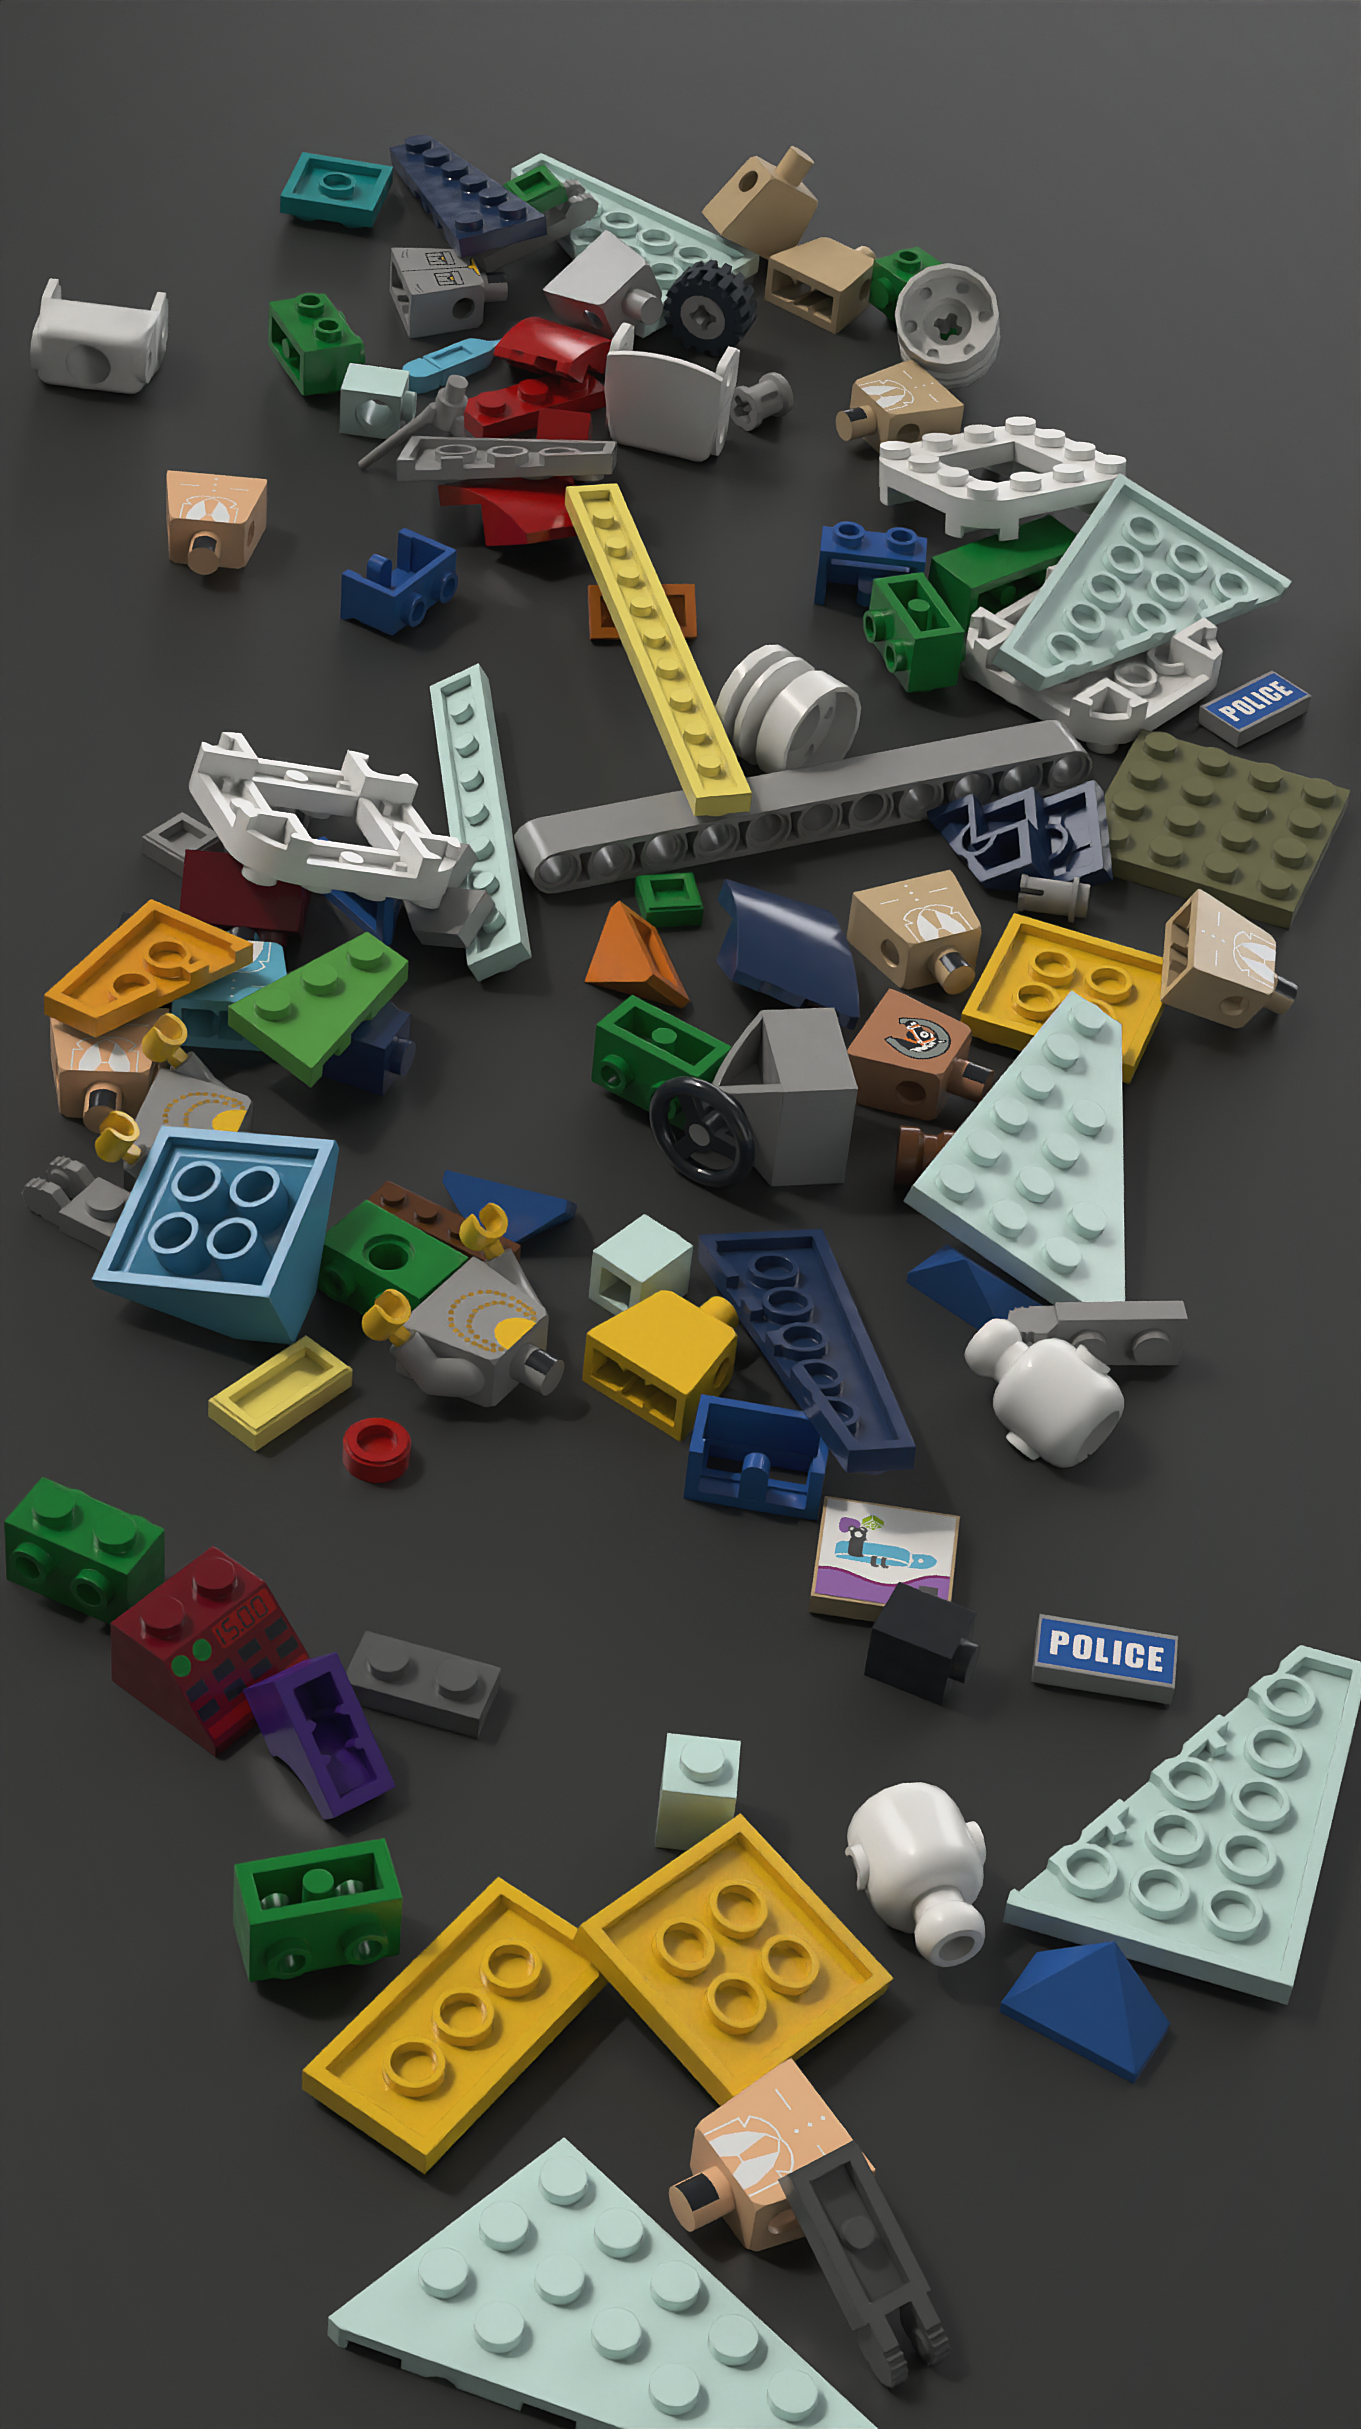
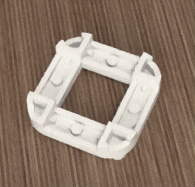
(1042, 466)
(240, 801)

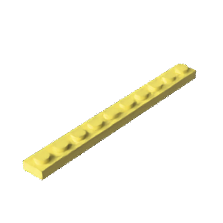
(658, 652)

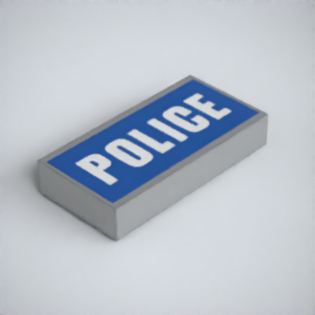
(1254, 709)
(1105, 1659)

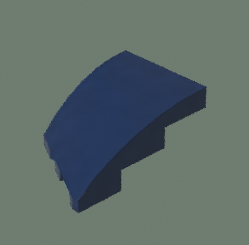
(1030, 836)
(788, 951)

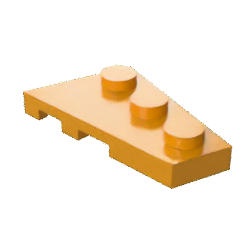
(143, 967)

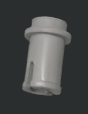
(1057, 897)

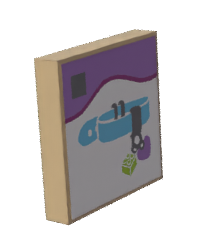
(874, 1547)

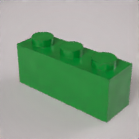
(996, 571)

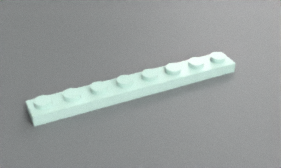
(481, 815)

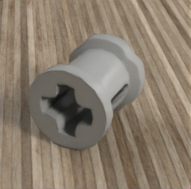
(760, 401)

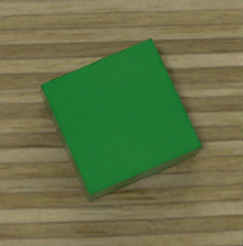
(538, 189)
(669, 899)

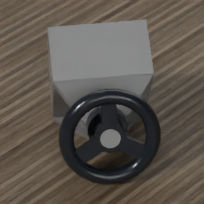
(774, 1105)

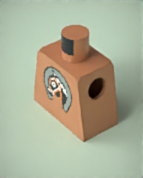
(914, 1059)

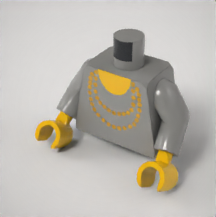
(178, 1097)
(474, 1331)

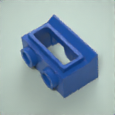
(859, 556)
(401, 596)
(760, 1439)

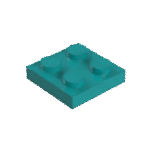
(336, 190)

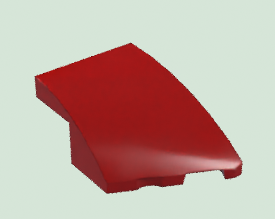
(553, 349)
(515, 508)

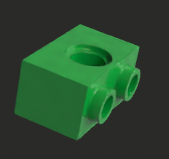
(379, 1253)

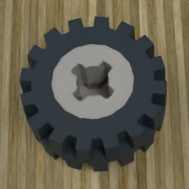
(726, 312)

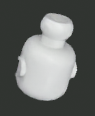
(1047, 1393)
(921, 1868)

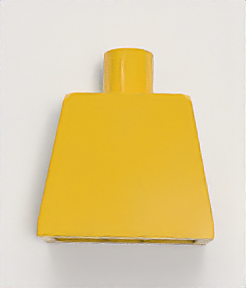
(663, 1358)

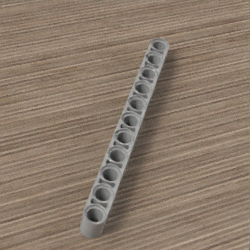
(798, 806)

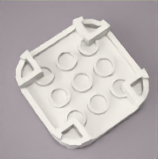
(1110, 702)

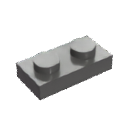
(423, 1683)

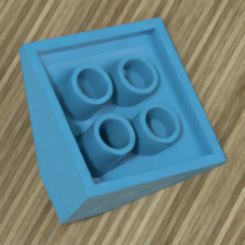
(225, 1231)

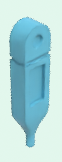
(457, 359)

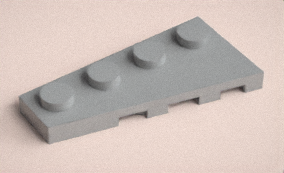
(504, 458)

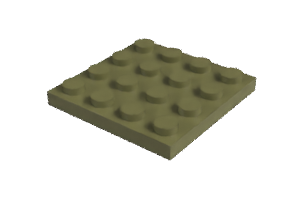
(1219, 825)

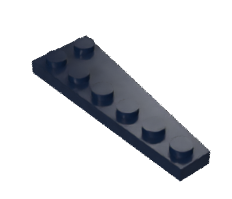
(464, 200)
(814, 1339)

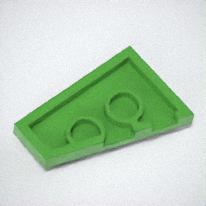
(319, 1005)

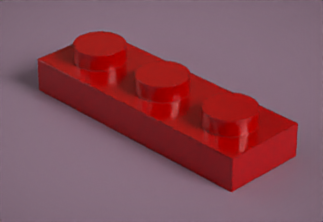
(517, 407)

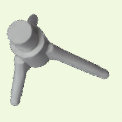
(444, 414)

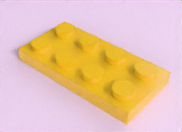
(456, 2026)

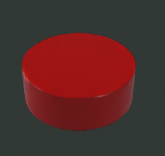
(376, 1450)

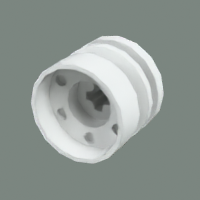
(946, 299)
(786, 712)

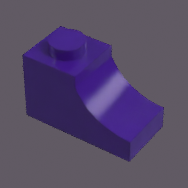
(321, 1733)

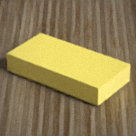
(280, 1393)

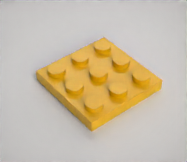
(1041, 965)
(732, 1959)

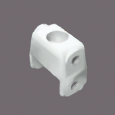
(98, 343)
(667, 401)

